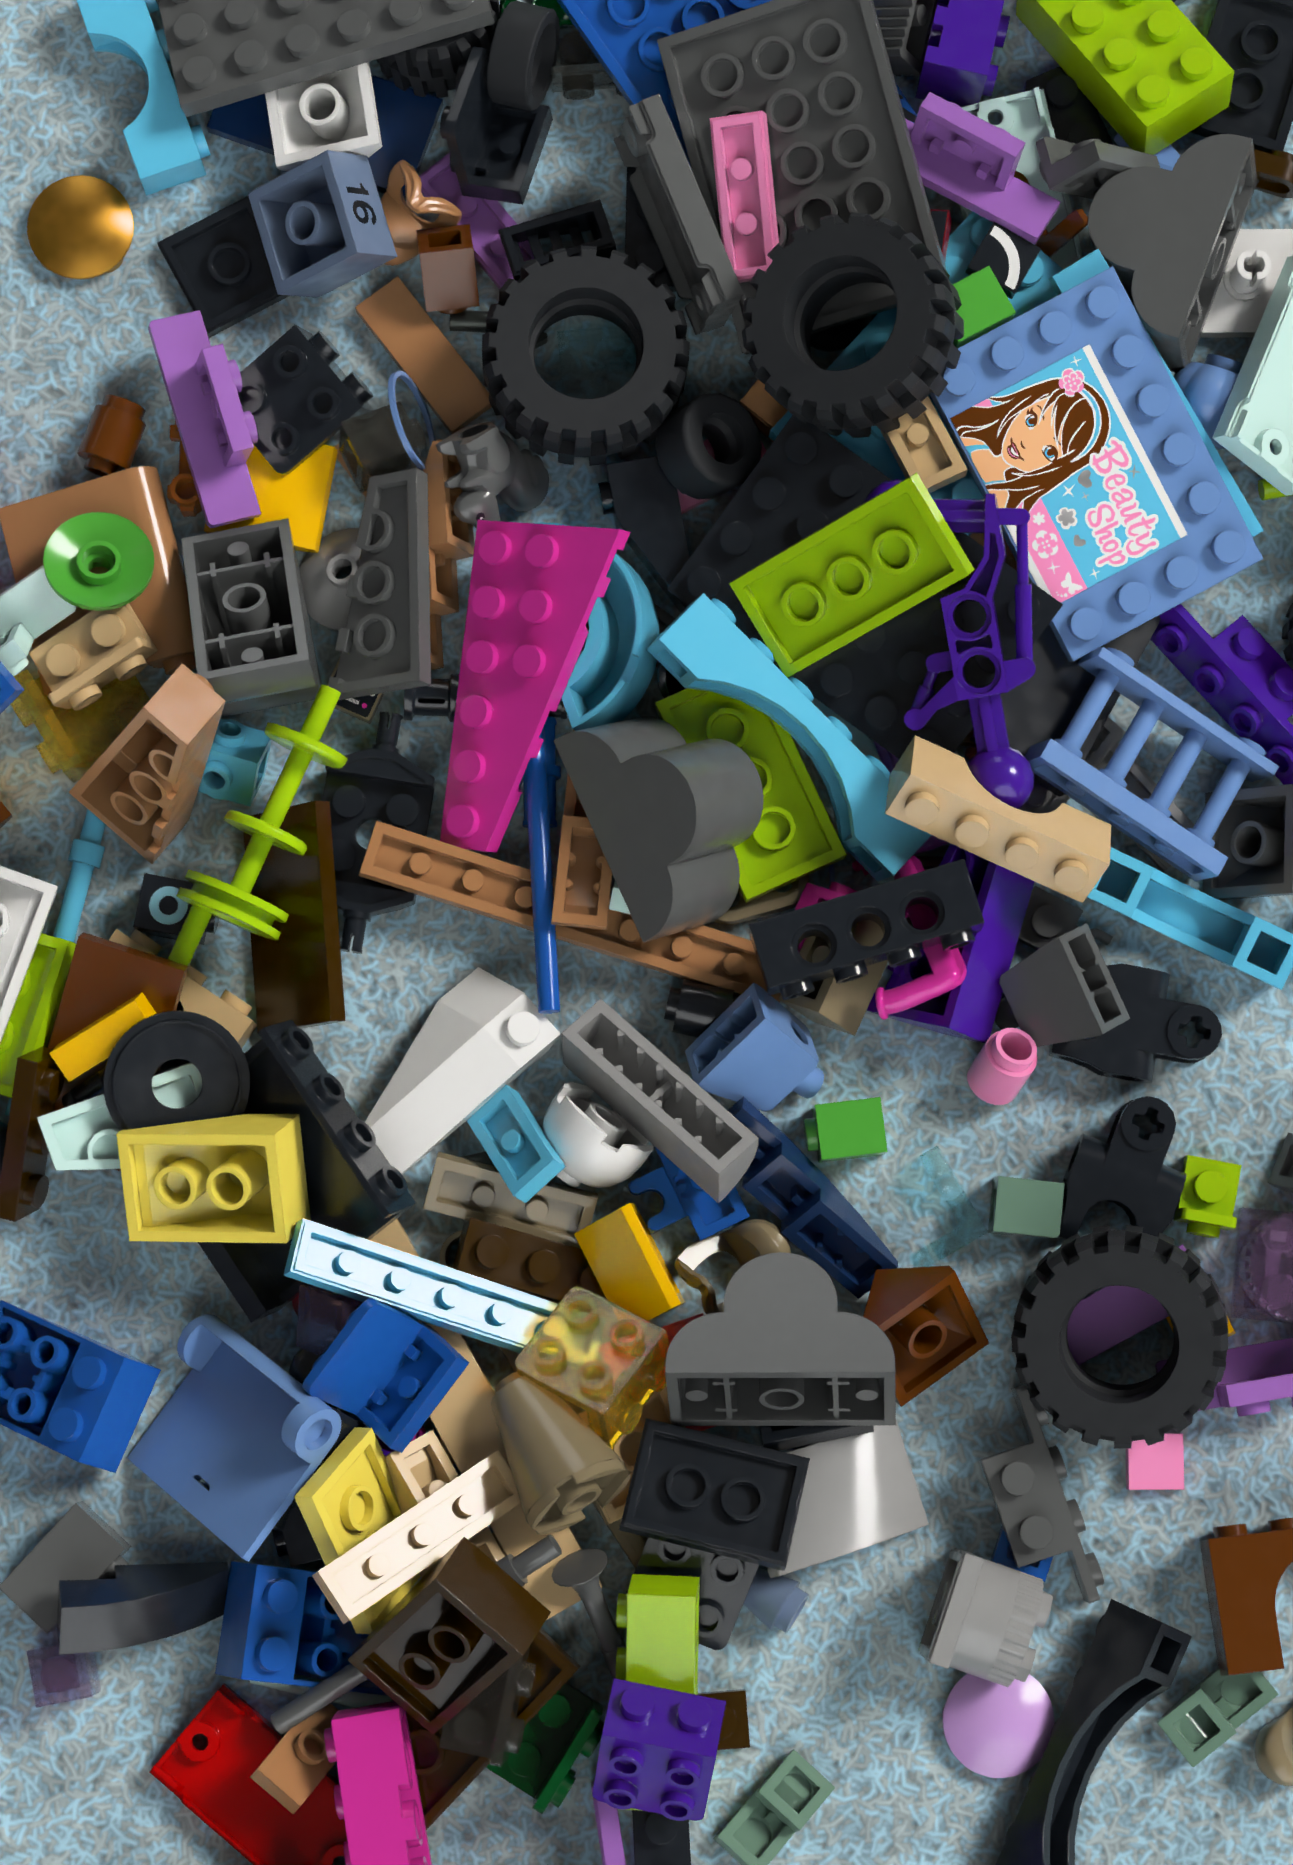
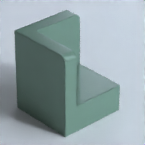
(1025, 1207)

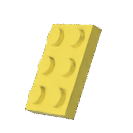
(348, 1503)

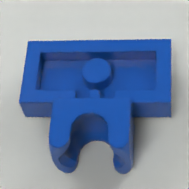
(686, 1199)

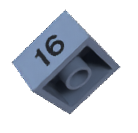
(322, 224)

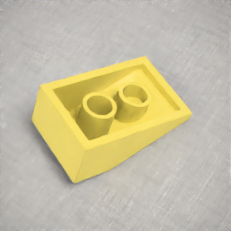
(215, 1180)

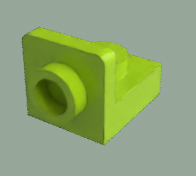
(1208, 1196)

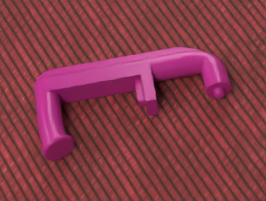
(946, 966)

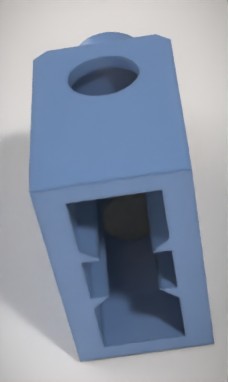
(756, 1053)

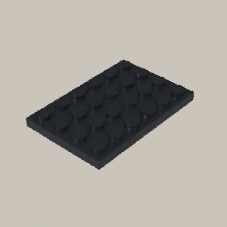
(872, 681)

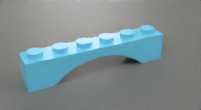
(714, 655)

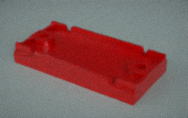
(222, 1794)

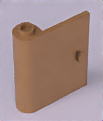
(141, 499)

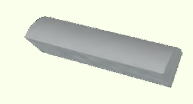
(659, 1100)

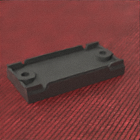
(678, 215)

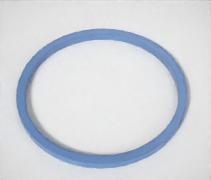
(394, 411)

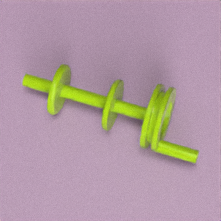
(233, 900)

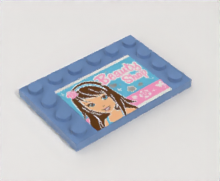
(1096, 444)

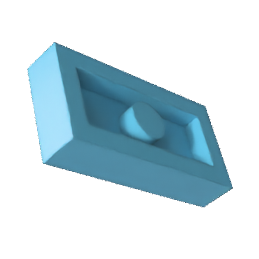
(516, 1143)

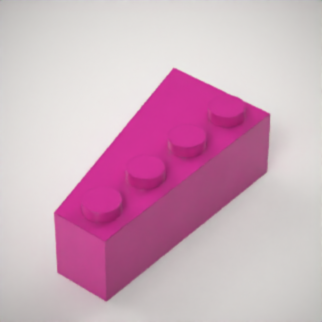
(377, 1786)

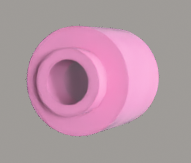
(1003, 1066)

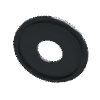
(168, 1037)

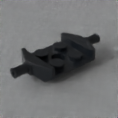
(380, 788)

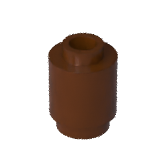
(112, 436)

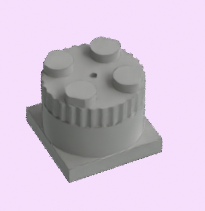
(985, 1619)

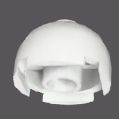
(592, 1139)

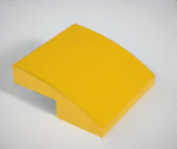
(296, 496)

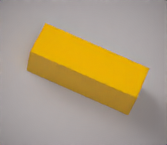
(96, 1040)

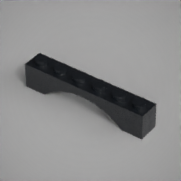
(1123, 1670)

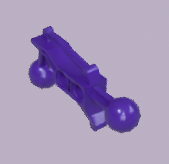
(996, 764)

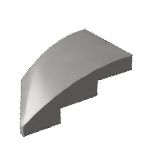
(853, 1497)

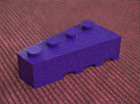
(962, 49)

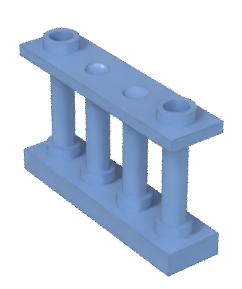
(1105, 789)

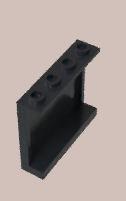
(345, 1170)

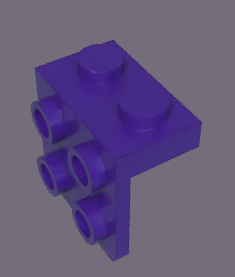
(658, 1750)

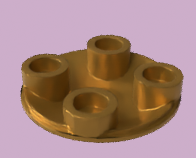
(80, 227)

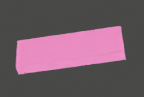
(745, 191)

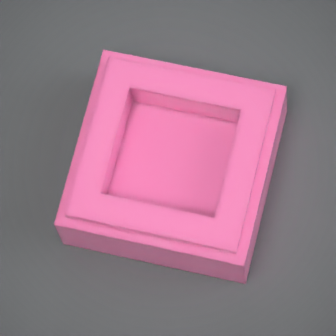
(1156, 1465)

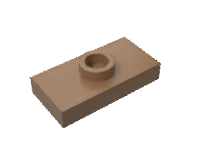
(297, 1761)

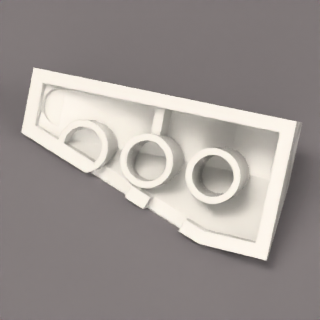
(462, 1056)

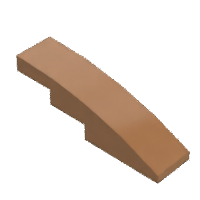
(448, 541)
(582, 871)

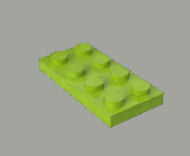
(852, 575)
(794, 826)

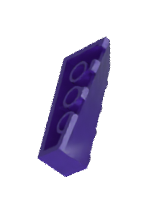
(973, 1005)

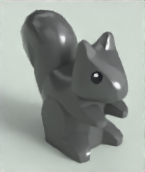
(491, 467)

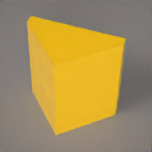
(629, 1263)

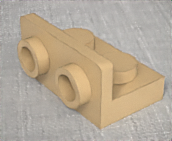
(92, 655)

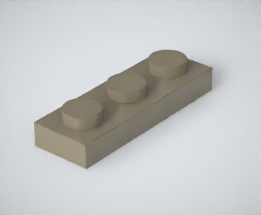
(478, 1191)

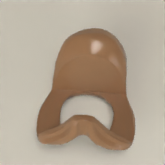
(400, 214)

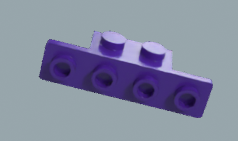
(1238, 678)

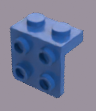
(386, 1371)

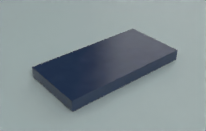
(403, 120)

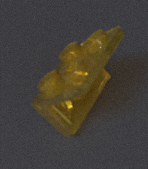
(77, 737)
(598, 1361)

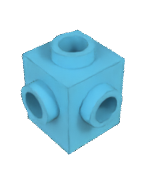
(236, 763)

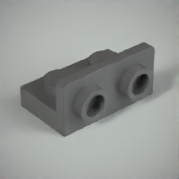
(1087, 165)

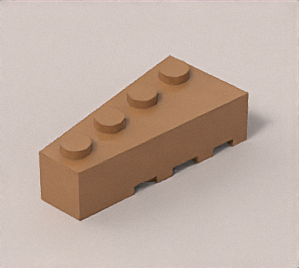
(155, 765)

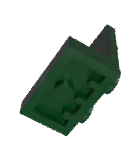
(550, 1745)

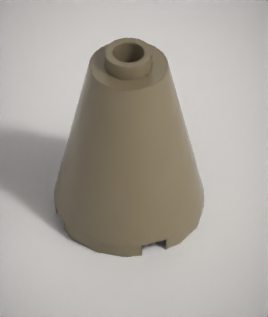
(553, 1455)

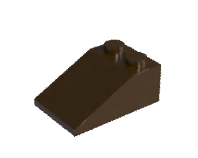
(450, 1636)

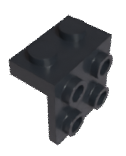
(491, 143)
(299, 397)
(722, 1584)

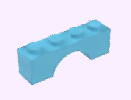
(160, 137)
(1195, 919)

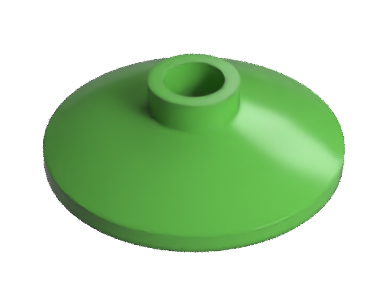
(93, 542)

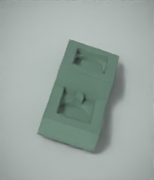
(1213, 1712)
(774, 1811)

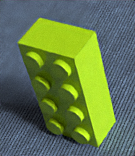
(1135, 64)

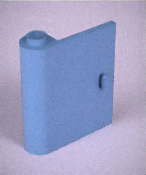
(241, 1431)

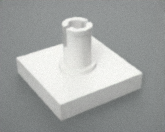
(1248, 282)

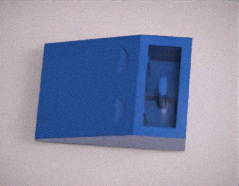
(69, 1389)
(283, 1627)

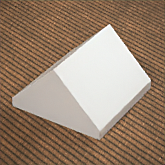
(324, 115)

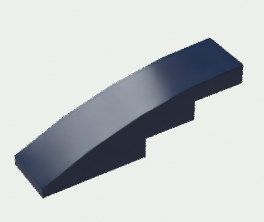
(810, 1206)

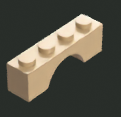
(943, 798)

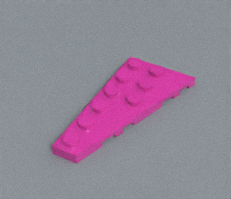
(518, 652)

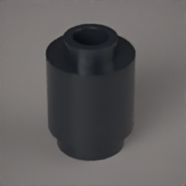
(696, 1006)

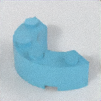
(615, 661)

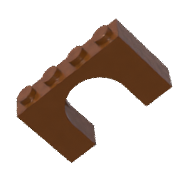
(1241, 1593)

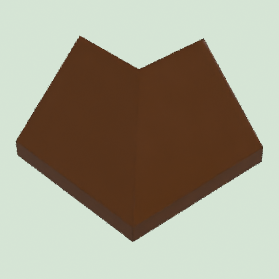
(926, 1323)

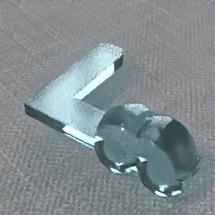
(952, 1191)

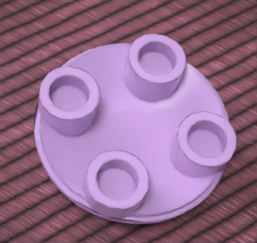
(996, 1726)

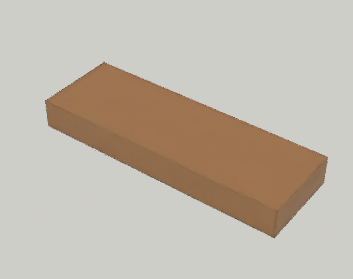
(424, 355)

